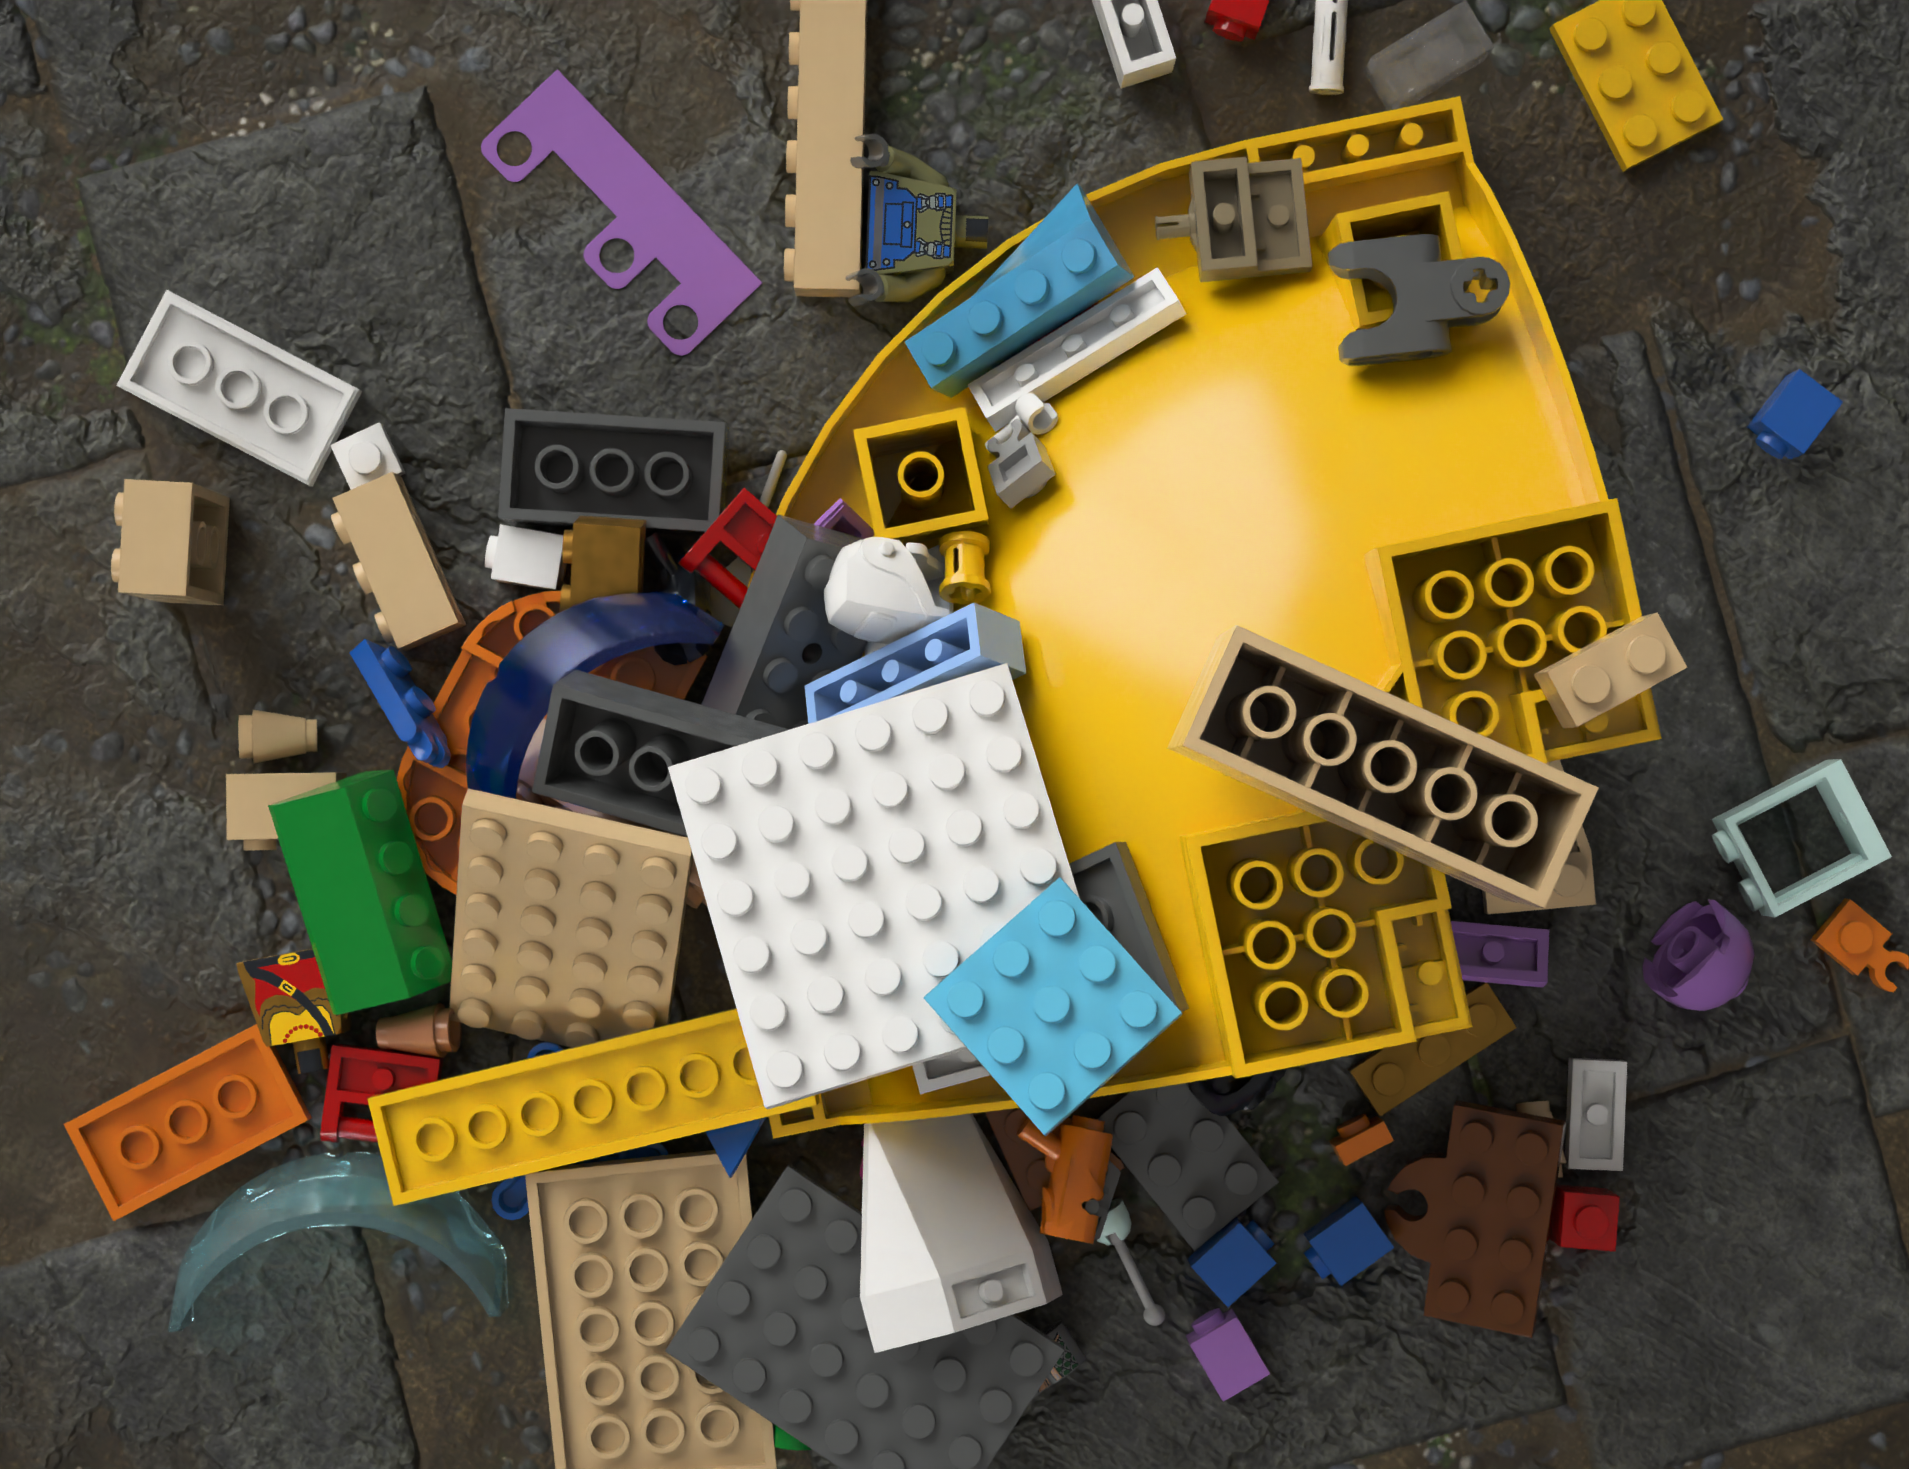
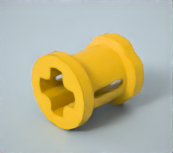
(964, 567)

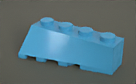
(1039, 287)

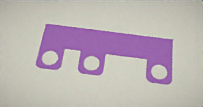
(645, 206)

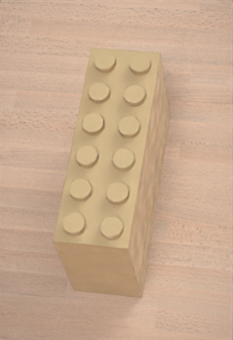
(1382, 767)

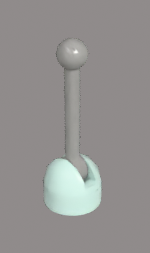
(1114, 1232)

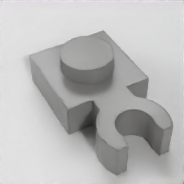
(1020, 465)

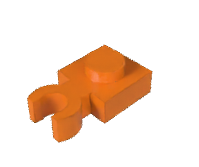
(1857, 942)

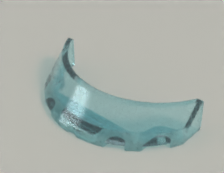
(340, 1193)

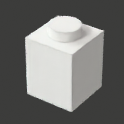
(526, 558)

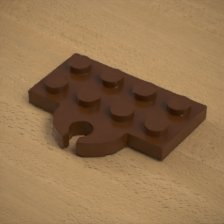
(1484, 1216)

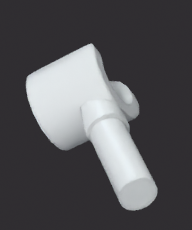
(1033, 413)

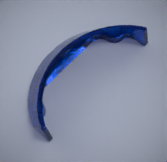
(567, 642)

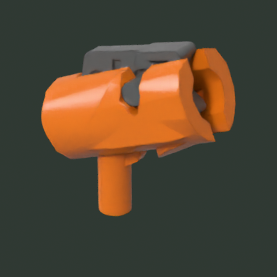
(1080, 1178)

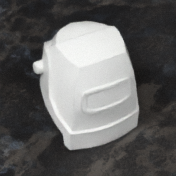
(879, 592)

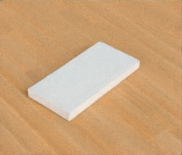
(239, 388)

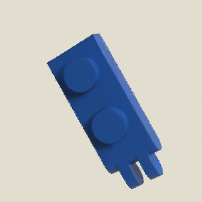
(403, 703)

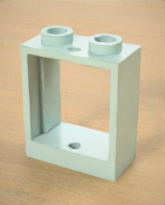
(1849, 816)

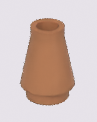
(420, 1031)

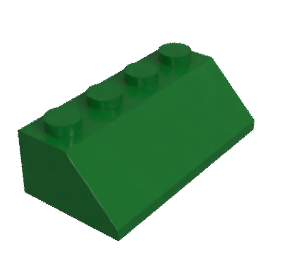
(362, 891)

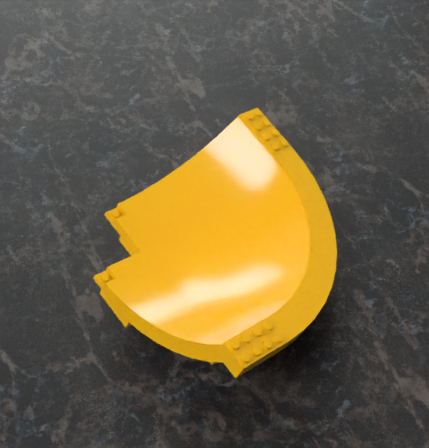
(1230, 473)

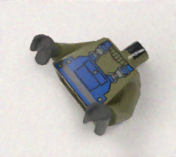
(909, 226)

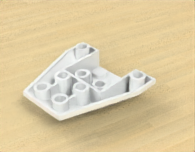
(944, 1234)

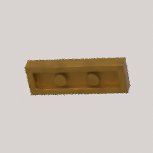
(1403, 1070)

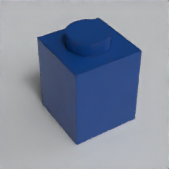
(1793, 416)
(1346, 1242)
(1233, 1259)

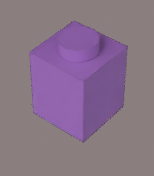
(1226, 1352)

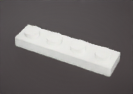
(1078, 347)

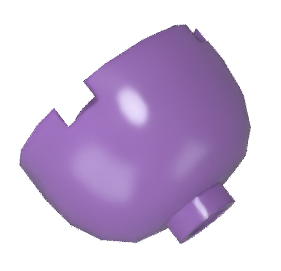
(1701, 957)

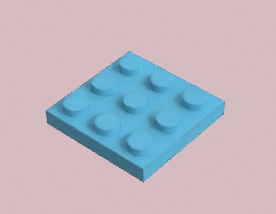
(1052, 1006)

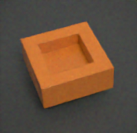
(1359, 1138)

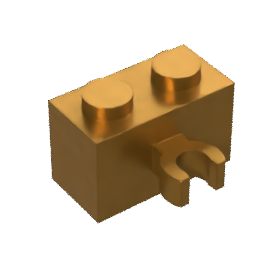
(604, 558)

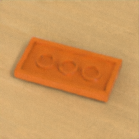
(187, 1121)

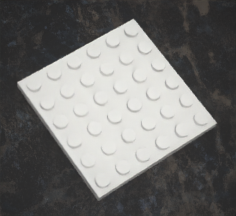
(864, 871)

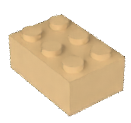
(171, 542)

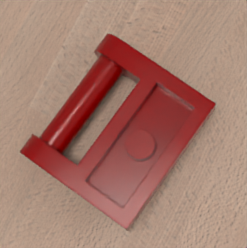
(744, 531)
(365, 1072)

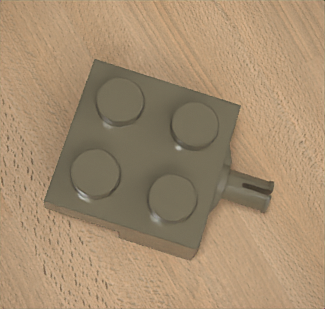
(1244, 219)

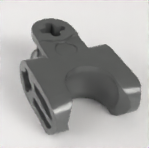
(1424, 295)

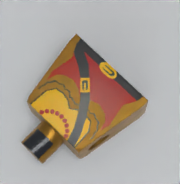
(292, 1006)

